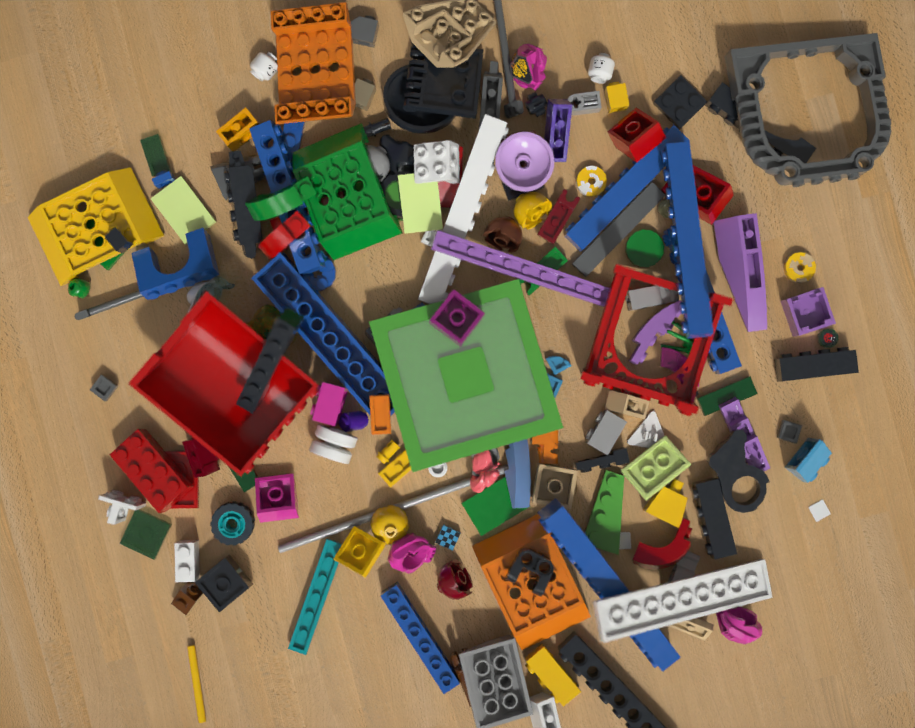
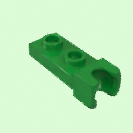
(553, 260)

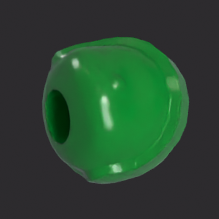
(78, 287)

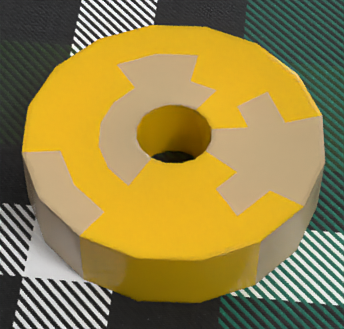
(808, 267)

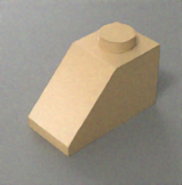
(627, 404)

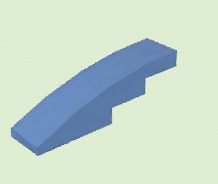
(519, 474)

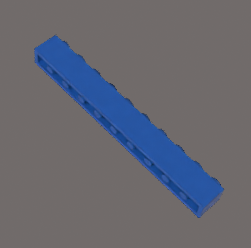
(688, 240)

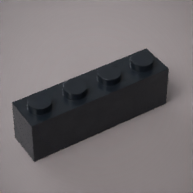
(816, 365)
(714, 518)

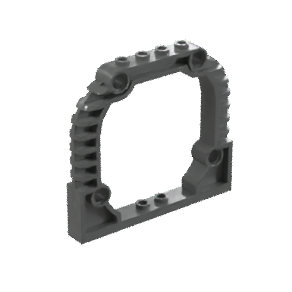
(857, 54)

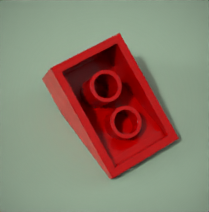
(711, 194)

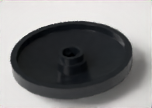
(415, 122)

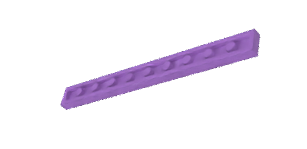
(519, 268)

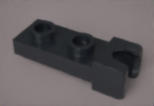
(618, 457)

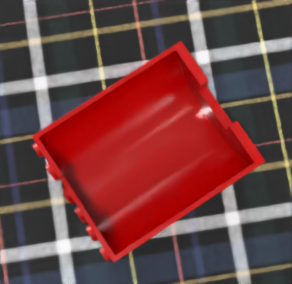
(202, 375)

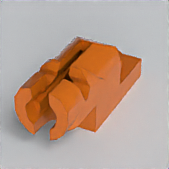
(547, 443)

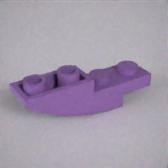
(659, 324)

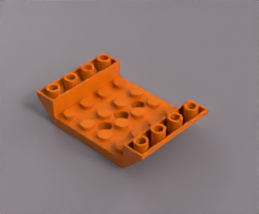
(307, 39)
(529, 615)

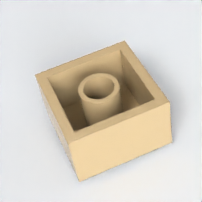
(554, 483)

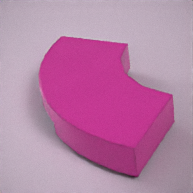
(673, 361)

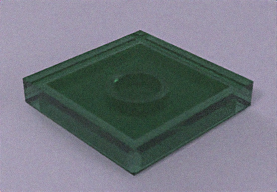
(145, 534)

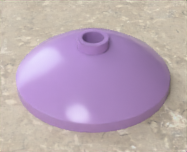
(527, 148)

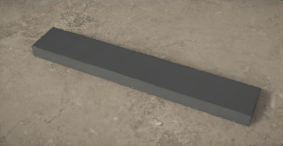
(618, 229)

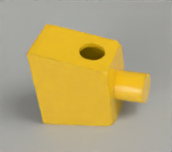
(668, 504)

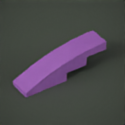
(736, 419)

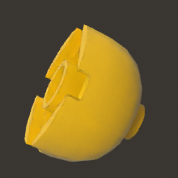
(530, 209)
(389, 524)

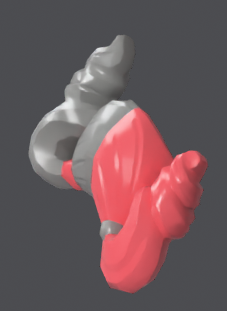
(483, 469)

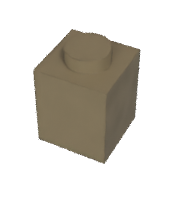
(364, 93)

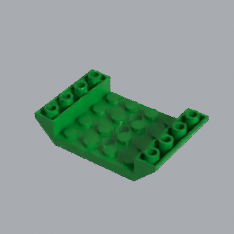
(360, 216)

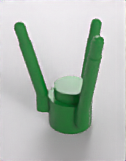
(687, 343)

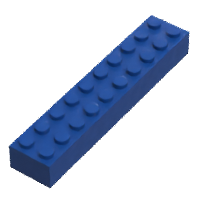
(324, 330)
(601, 577)

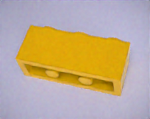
(552, 675)

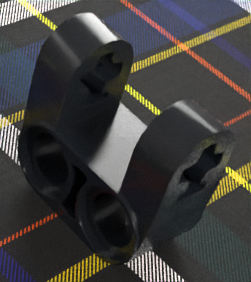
(533, 565)

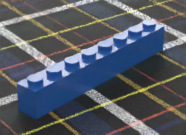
(620, 193)

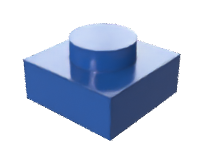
(163, 179)

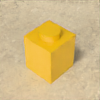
(616, 97)

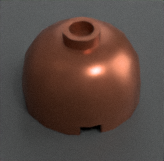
(503, 233)

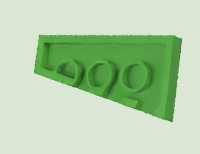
(605, 519)

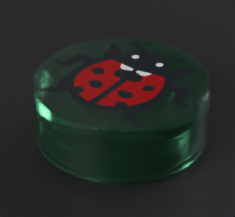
(828, 338)

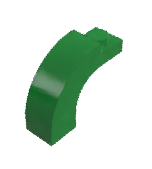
(279, 202)

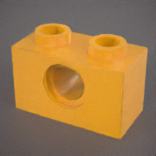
(237, 130)

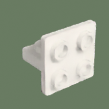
(120, 505)

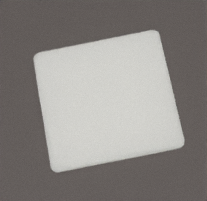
(819, 510)
(625, 540)

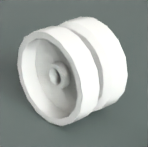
(333, 444)

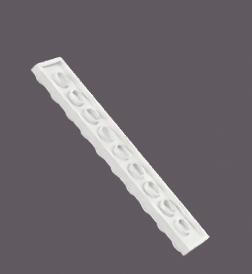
(681, 600)

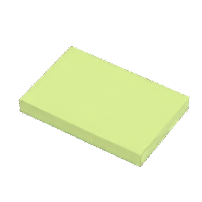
(419, 205)
(182, 208)
(655, 467)

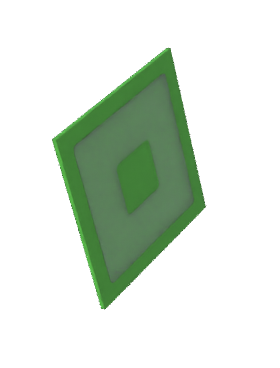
(470, 395)

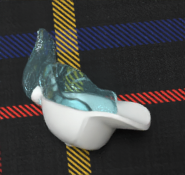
(213, 287)

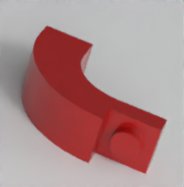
(284, 235)
(666, 556)

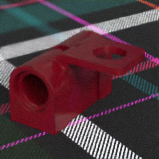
(200, 458)

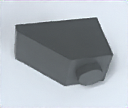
(365, 31)

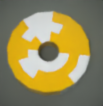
(595, 173)

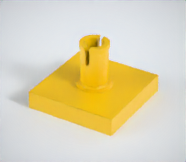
(359, 551)

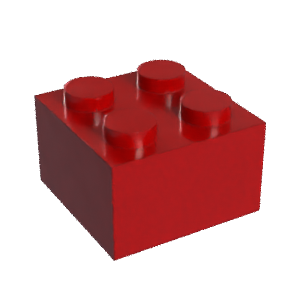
(636, 134)

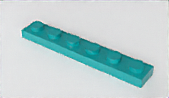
(315, 598)

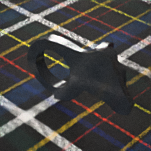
(401, 163)
(730, 465)

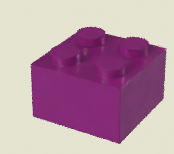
(456, 318)

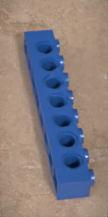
(261, 136)
(730, 359)

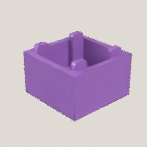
(808, 312)

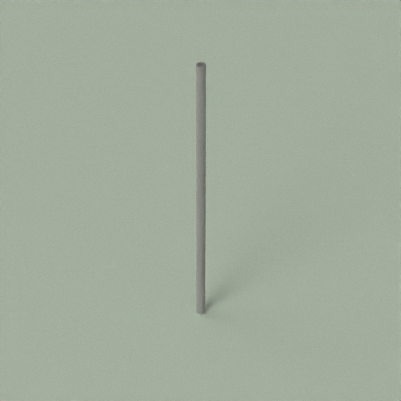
(366, 518)

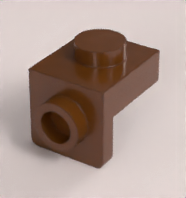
(187, 597)

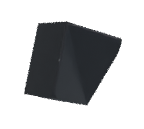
(118, 241)

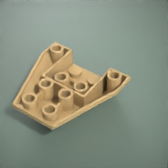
(448, 30)

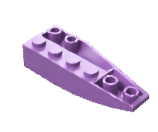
(743, 267)

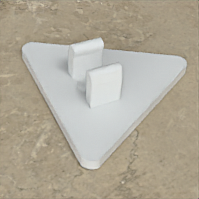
(648, 432)

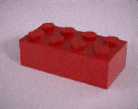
(151, 470)

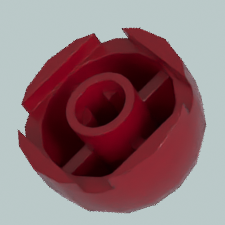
(454, 581)

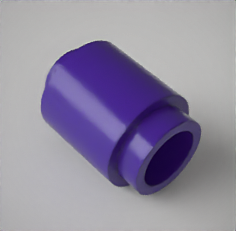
(353, 421)

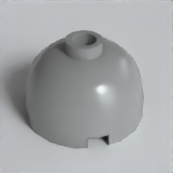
(379, 160)

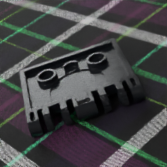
(443, 90)

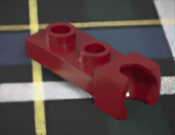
(557, 218)

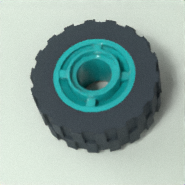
(227, 534)

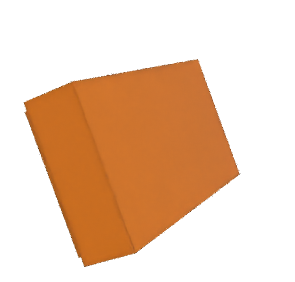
(380, 414)

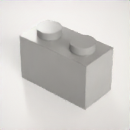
(605, 431)

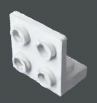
(436, 162)

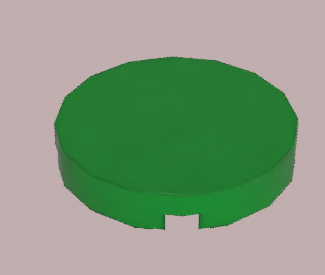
(644, 248)

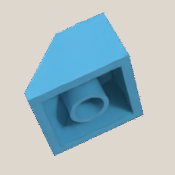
(809, 460)

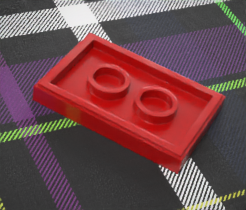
(191, 499)

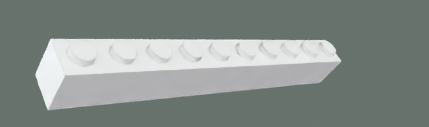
(464, 205)

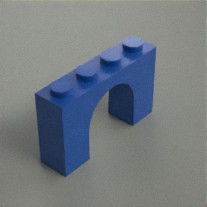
(200, 267)

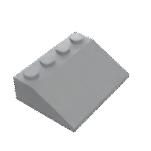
(495, 682)

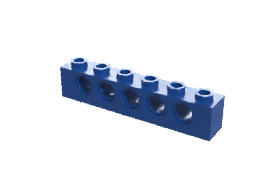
(420, 637)

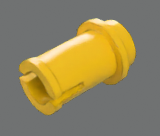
(387, 452)

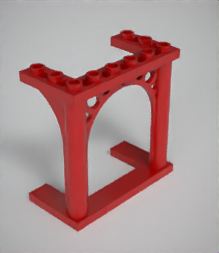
(594, 371)

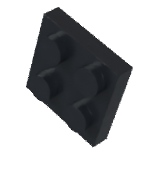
(680, 102)

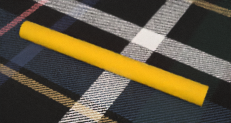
(196, 683)

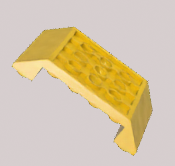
(112, 202)

